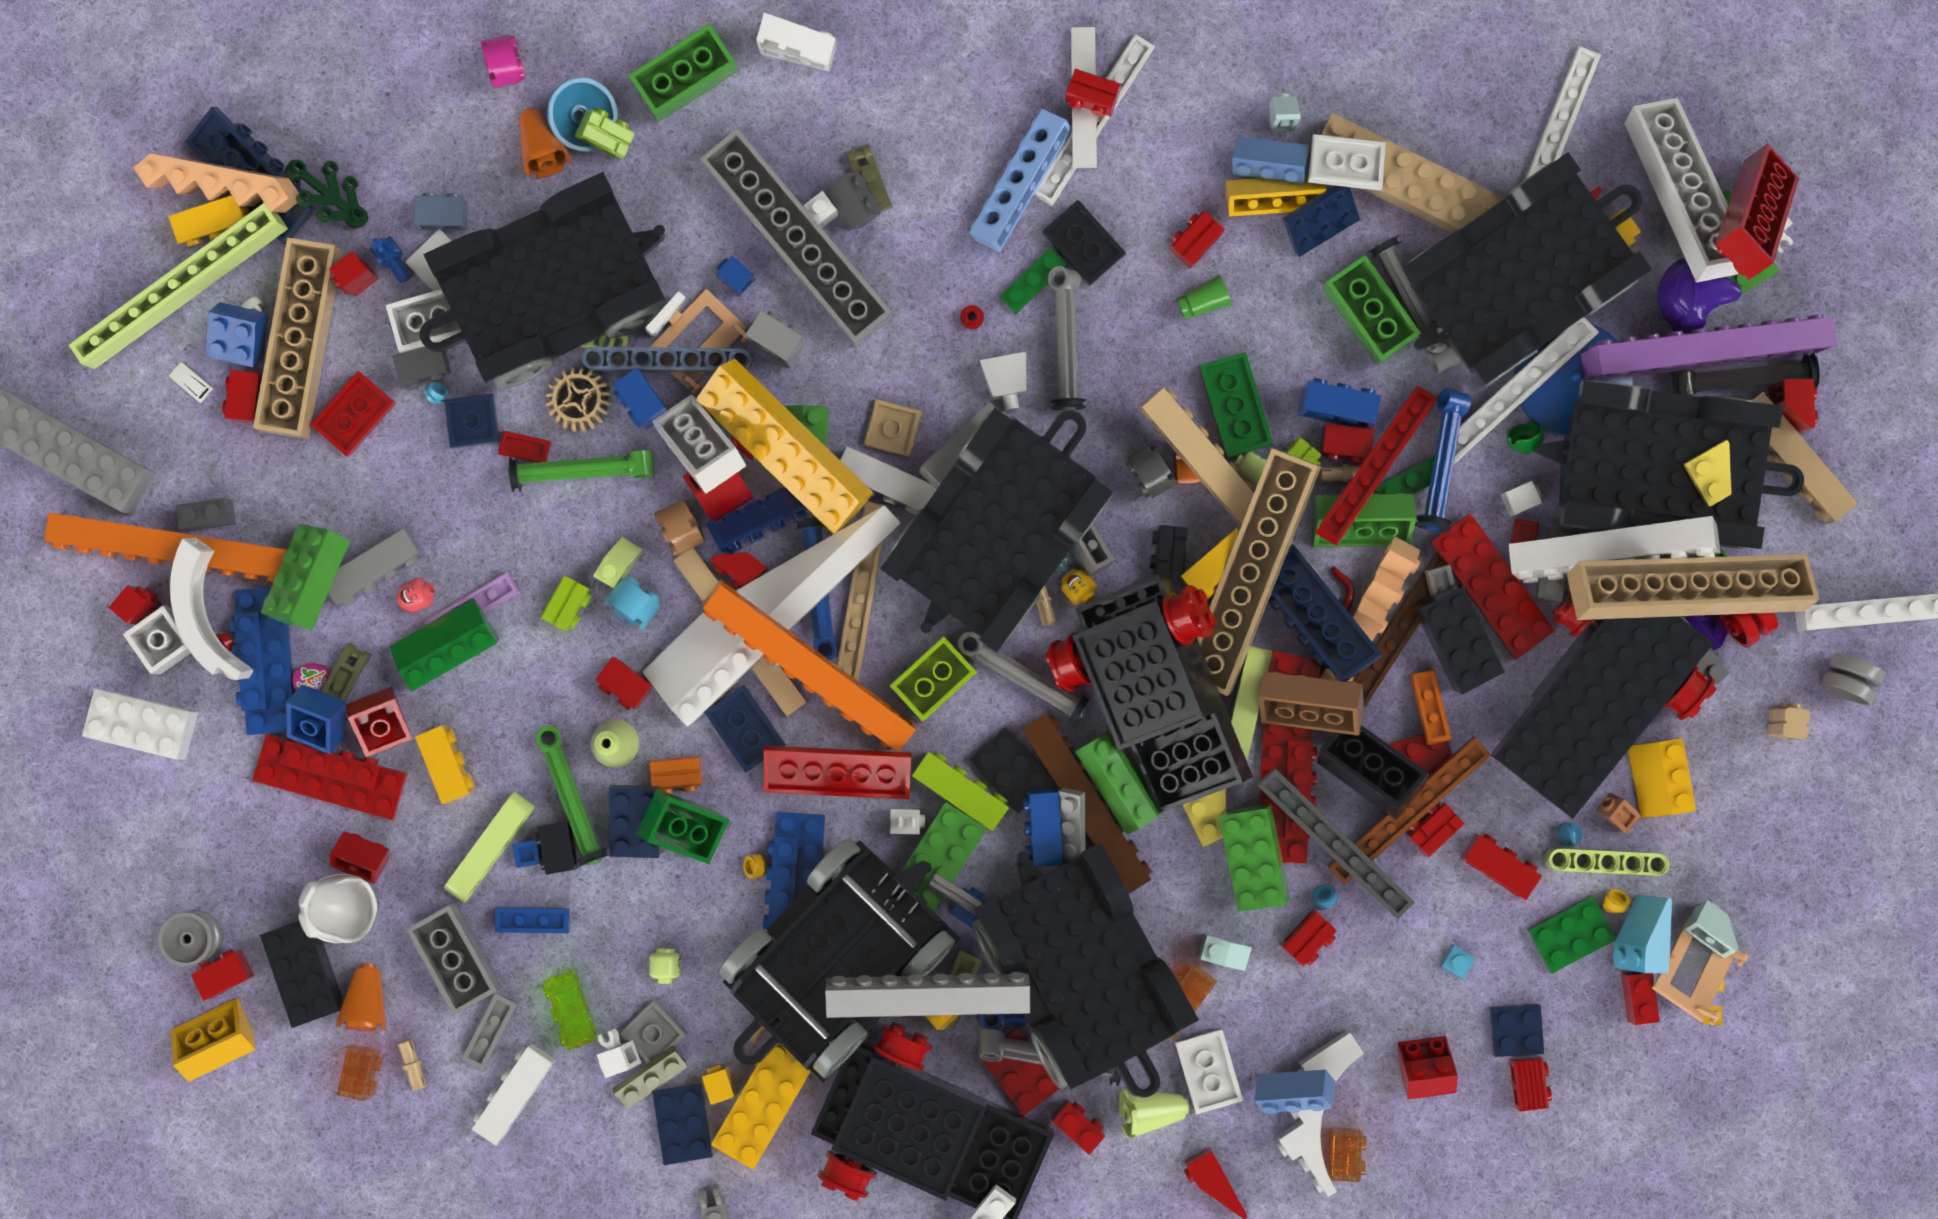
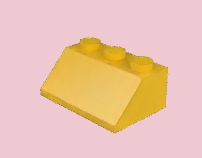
(1661, 778)
(211, 1040)

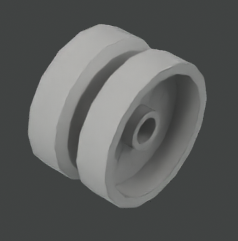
(1853, 679)
(204, 933)

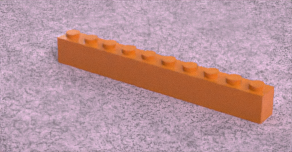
(159, 545)
(808, 666)

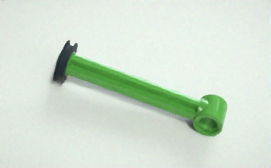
(636, 464)
(570, 798)

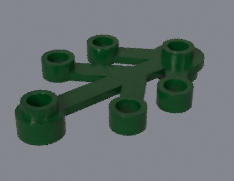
(329, 195)

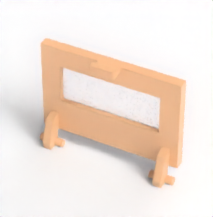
(701, 325)
(1694, 976)

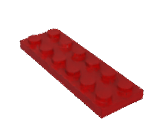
(1492, 586)
(837, 772)

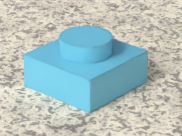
(1458, 961)

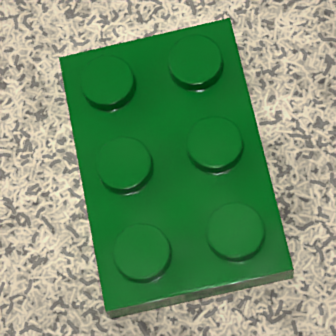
(1571, 934)

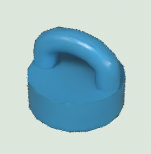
(1569, 834)
(1324, 896)

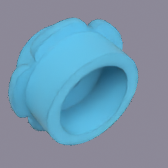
(435, 392)

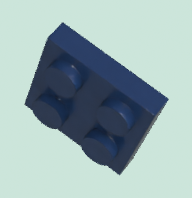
(472, 420)
(1517, 1030)

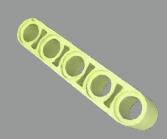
(1246, 699)
(489, 847)
(1617, 865)

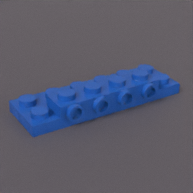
(266, 649)
(795, 854)

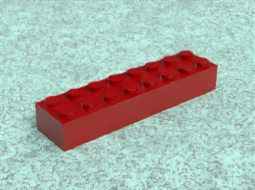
(1757, 212)

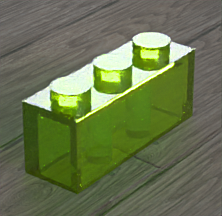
(570, 1010)

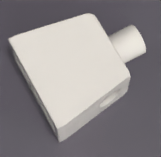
(1006, 378)

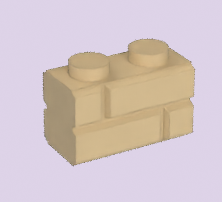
(1788, 722)

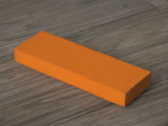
(1430, 707)

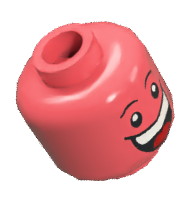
(415, 595)

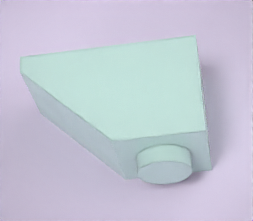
(1284, 112)
(1712, 928)
(1224, 952)

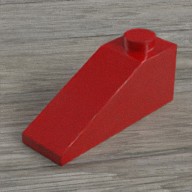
(1211, 1179)

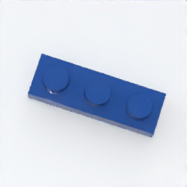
(532, 920)

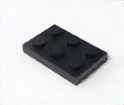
(1084, 242)
(1010, 768)

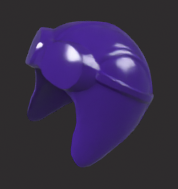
(1687, 302)

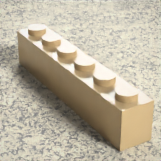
(1820, 484)

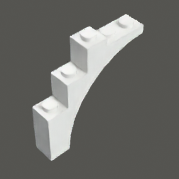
(1304, 1136)

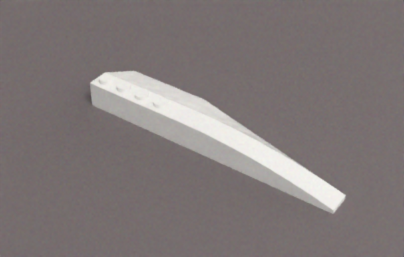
(710, 660)

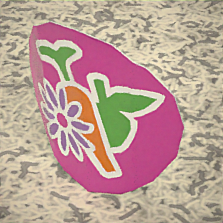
(311, 675)

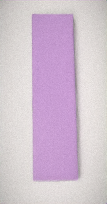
(487, 596)

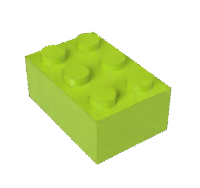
(933, 679)

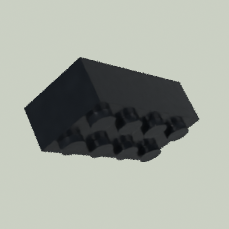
(1458, 638)
(1373, 770)
(302, 974)

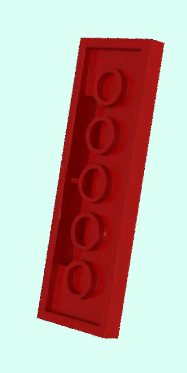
(1291, 753)
(330, 777)

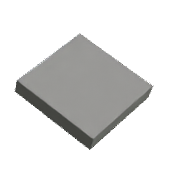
(653, 1031)

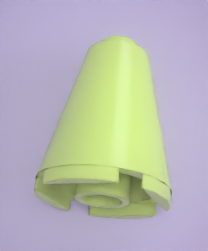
(623, 743)
(1151, 1112)

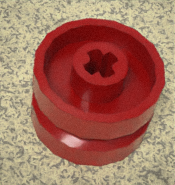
(1748, 627)

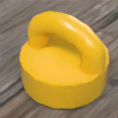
(755, 866)
(1616, 901)

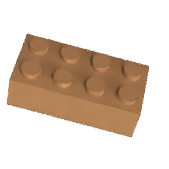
(1311, 703)

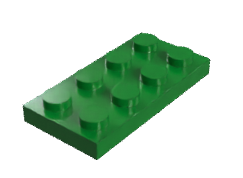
(1236, 405)

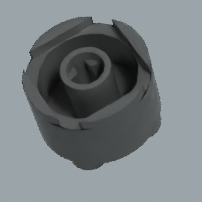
(1151, 471)

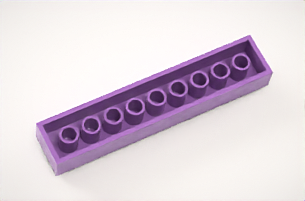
(1709, 348)

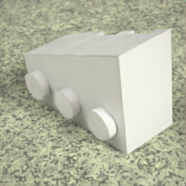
(795, 43)

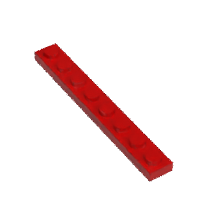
(1376, 465)

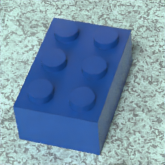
(1339, 404)

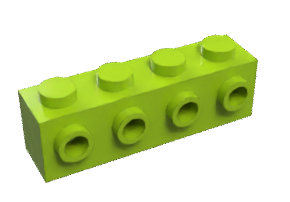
(960, 790)

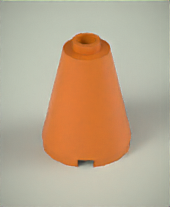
(540, 148)
(364, 1001)

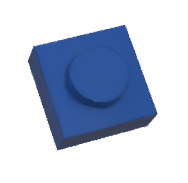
(526, 853)

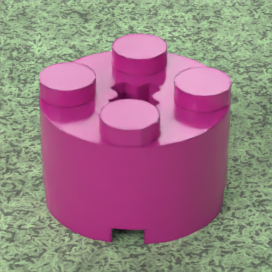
(501, 61)

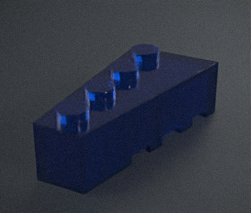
(756, 520)

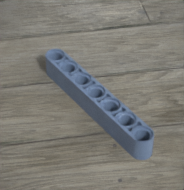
(655, 354)

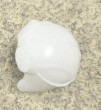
(337, 908)

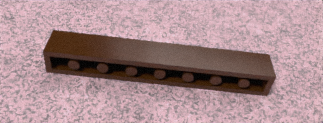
(1099, 824)

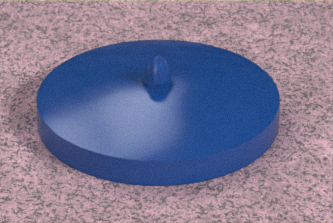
(1554, 399)

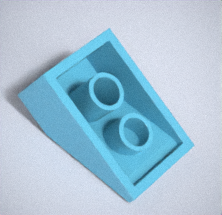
(1645, 936)

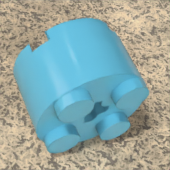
(633, 603)

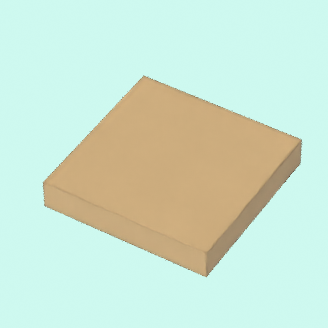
(892, 428)

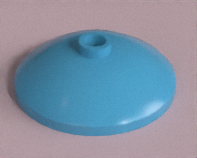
(579, 96)

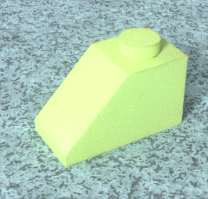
(618, 562)

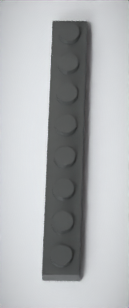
(1335, 843)

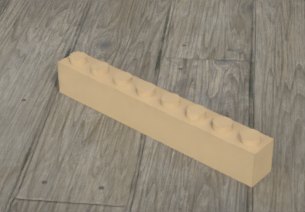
(1198, 452)

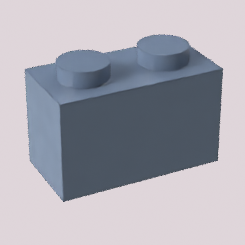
(440, 212)

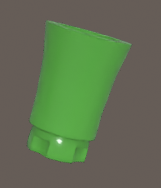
(1204, 298)

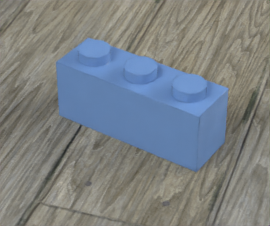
(1271, 159)
(1295, 1091)

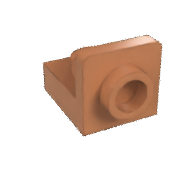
(1618, 812)

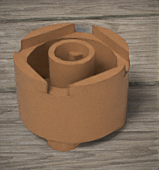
(680, 527)

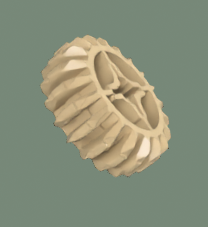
(568, 403)

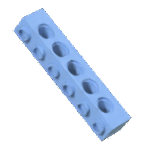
(1021, 193)

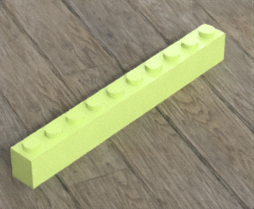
(178, 287)

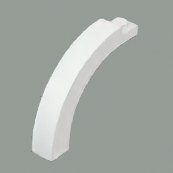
(190, 613)

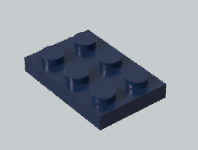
(1321, 219)
(744, 727)
(626, 813)
(682, 1124)

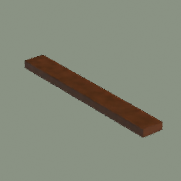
(1396, 635)

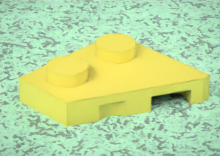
(1711, 473)
(1205, 816)

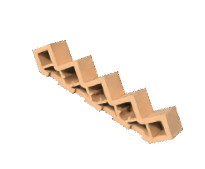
(217, 181)
(1383, 591)

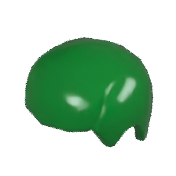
(1524, 437)

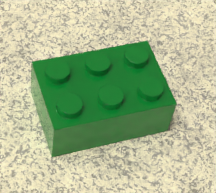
(682, 826)

